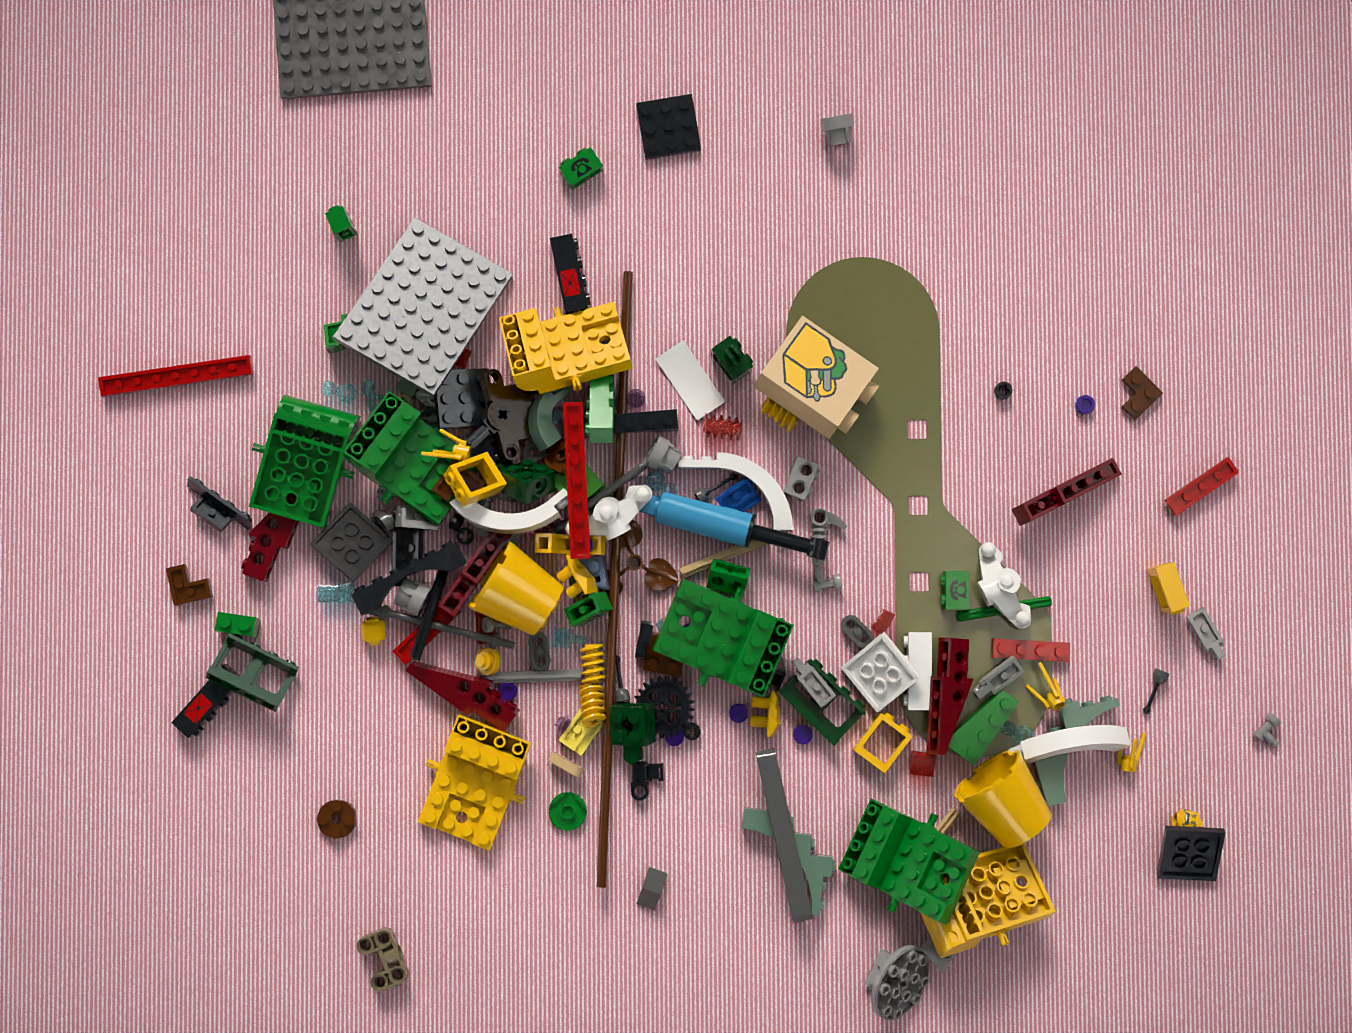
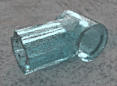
(336, 593)

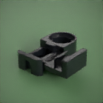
(644, 637)
(642, 773)

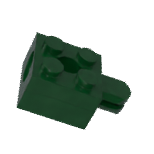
(731, 359)
(527, 480)
(639, 731)

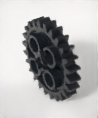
(665, 689)

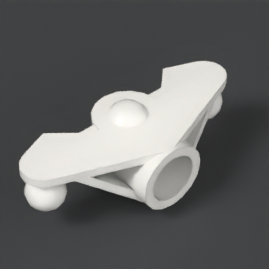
(613, 516)
(1000, 586)

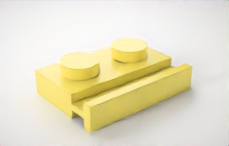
(579, 736)

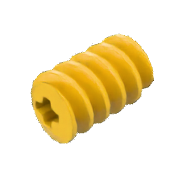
(780, 414)
(592, 663)
(591, 704)

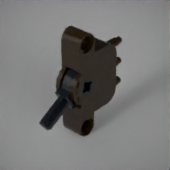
(513, 425)

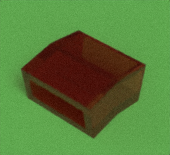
(883, 621)
(922, 763)

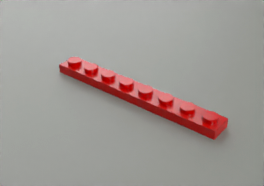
(175, 375)
(576, 480)

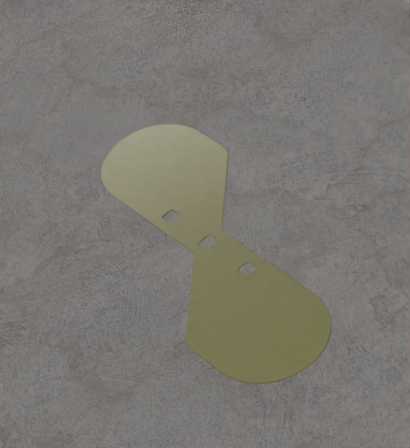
(896, 327)

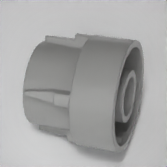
(838, 129)
(662, 455)
(412, 596)
(930, 951)

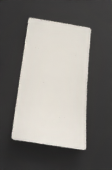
(690, 380)

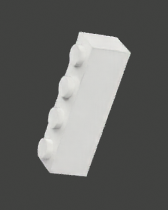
(919, 655)

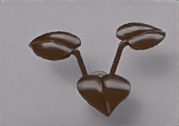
(659, 572)

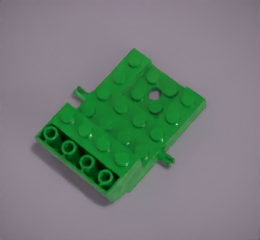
(390, 455)
(303, 459)
(723, 637)
(909, 861)

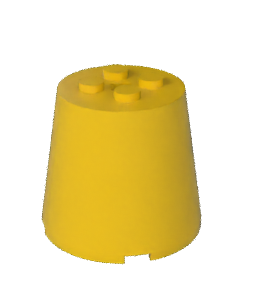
(517, 592)
(1005, 799)

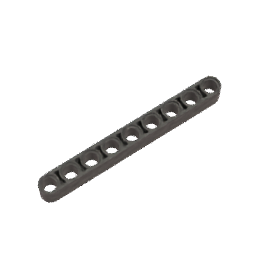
(784, 835)

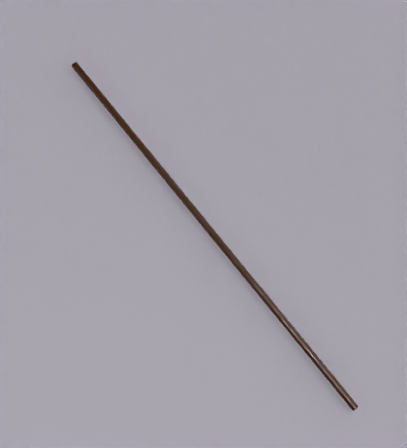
(614, 600)

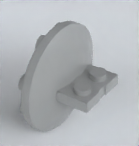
(897, 980)

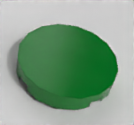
(567, 811)

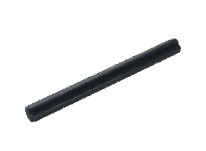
(428, 615)

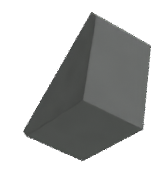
(652, 888)

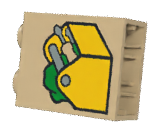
(818, 378)

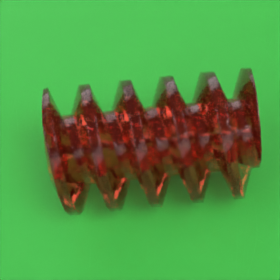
(722, 427)

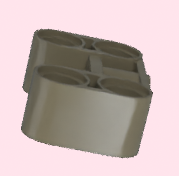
(390, 955)

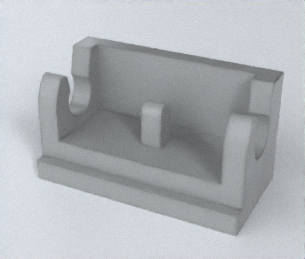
(409, 518)

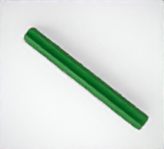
(992, 611)

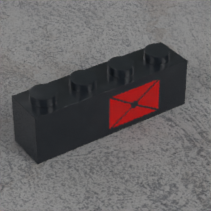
(569, 273)
(203, 707)

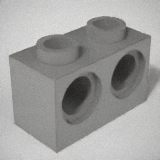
(797, 477)

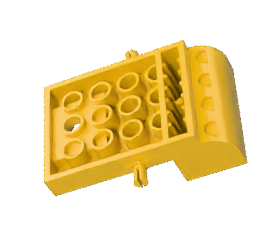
(564, 348)
(476, 779)
(993, 902)

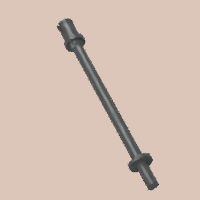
(385, 612)

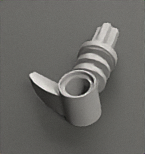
(820, 528)

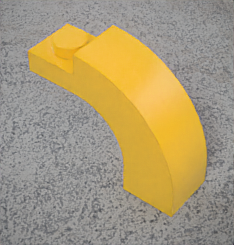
(560, 544)

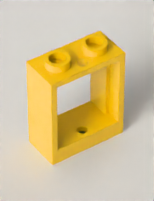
(488, 471)
(1168, 588)
(902, 729)

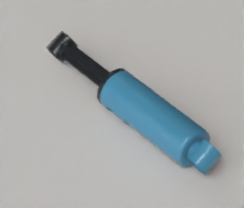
(726, 524)

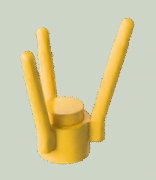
(459, 452)
(1054, 698)
(1131, 761)

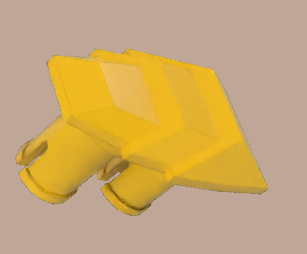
(584, 580)
(773, 720)

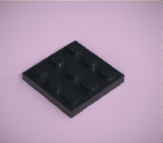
(668, 126)
(460, 399)
(351, 542)
(1190, 853)

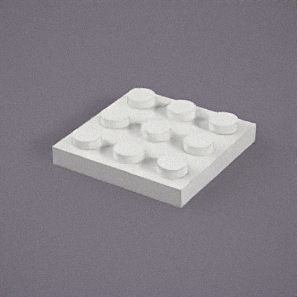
(880, 672)

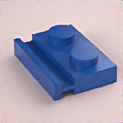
(739, 496)

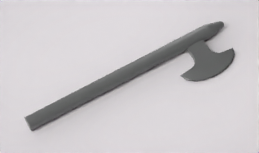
(629, 476)

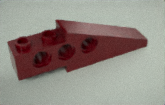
(1066, 492)
(280, 537)
(472, 574)
(449, 686)
(947, 693)

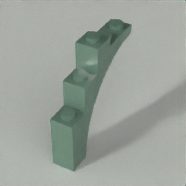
(1051, 769)
(814, 865)

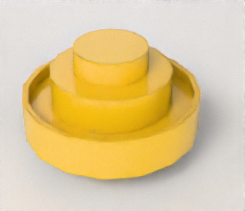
(487, 661)

